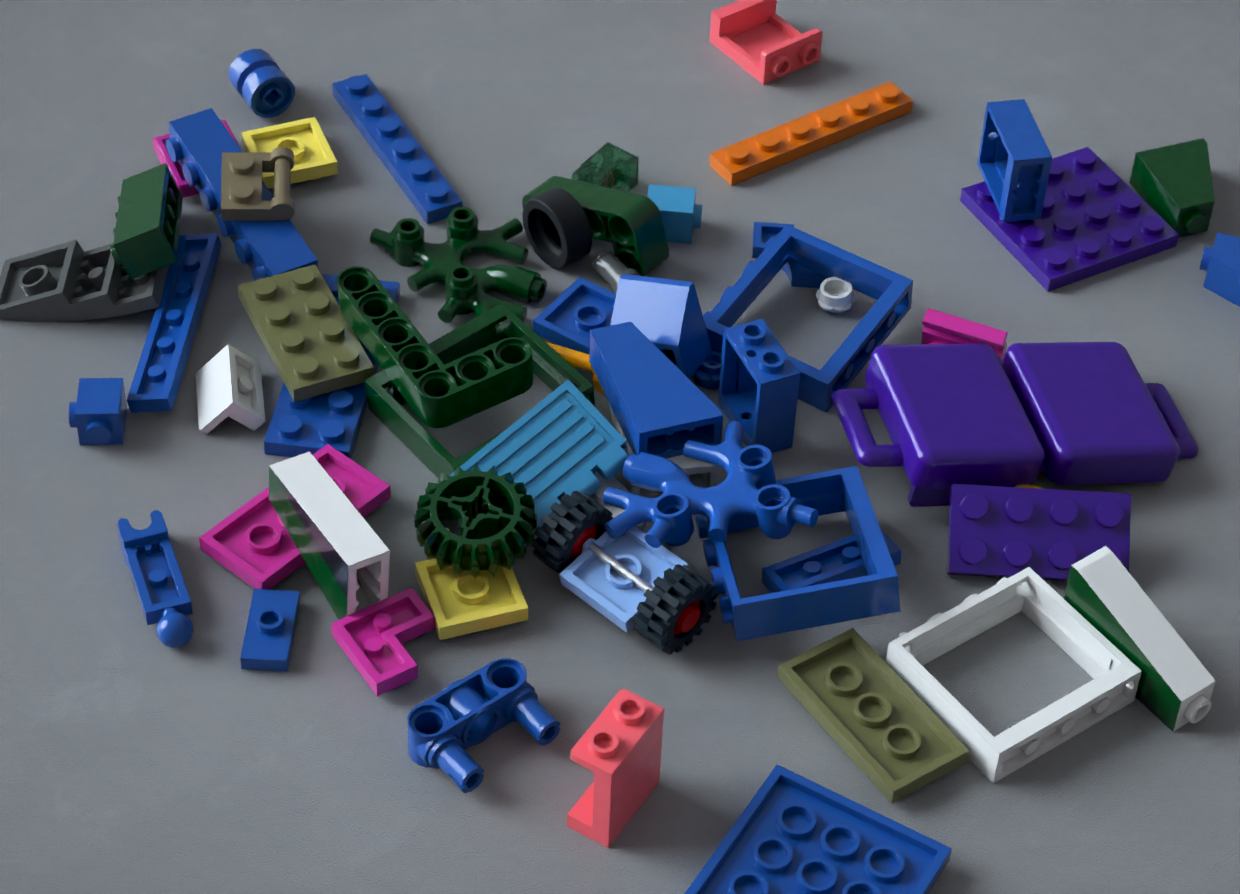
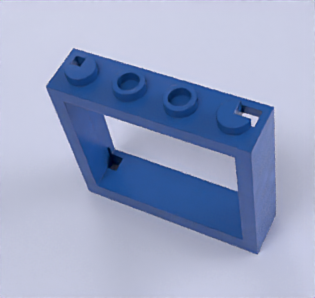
(887, 287)
(815, 604)

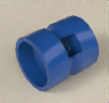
(261, 83)

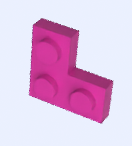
(376, 635)

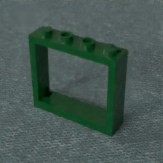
(456, 344)

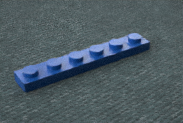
(396, 148)
(174, 325)

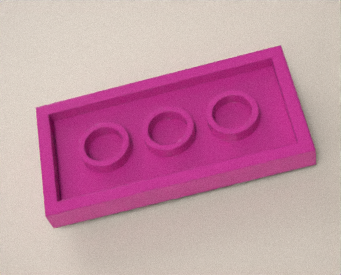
(255, 540)

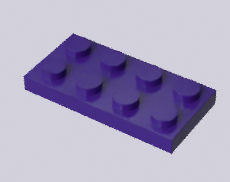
(1015, 528)

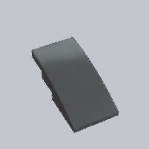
(74, 286)

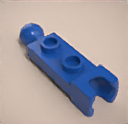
(157, 579)

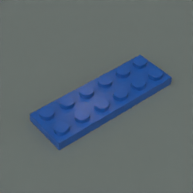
(322, 419)

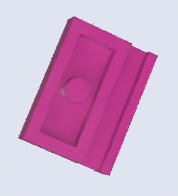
(949, 329)

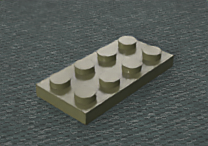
(305, 333)
(873, 715)

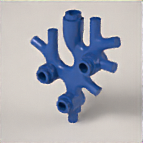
(745, 491)

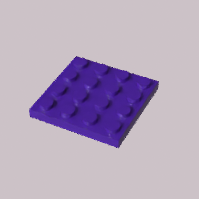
(1085, 225)

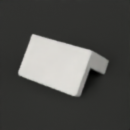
(231, 388)

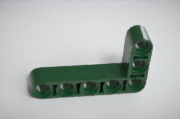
(433, 390)

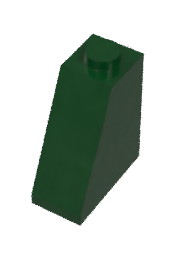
(1177, 184)

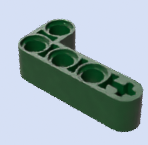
(618, 217)

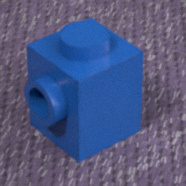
(99, 411)

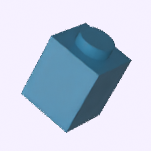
(677, 211)

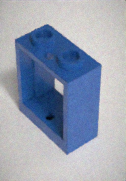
(1014, 160)
(758, 384)

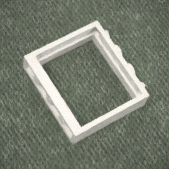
(1111, 689)

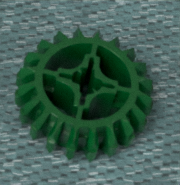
(473, 509)

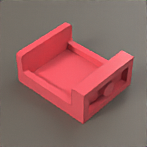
(762, 39)
(626, 761)

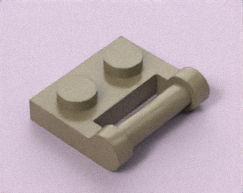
(243, 186)

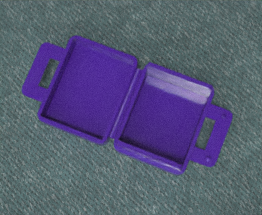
(994, 423)

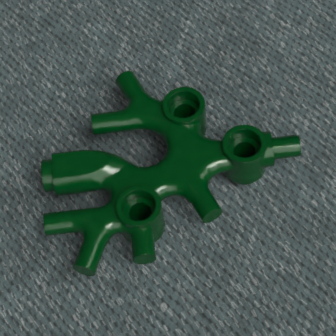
(443, 262)

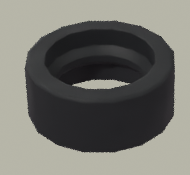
(557, 228)

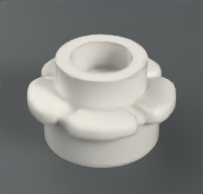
(835, 295)

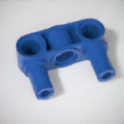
(470, 713)

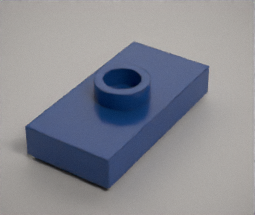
(270, 630)

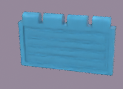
(555, 449)

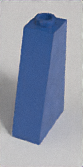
(650, 394)

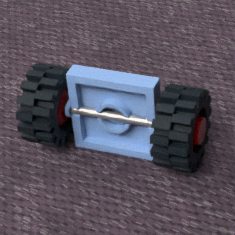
(624, 575)

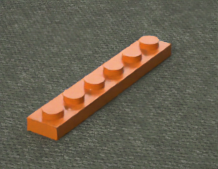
(810, 133)

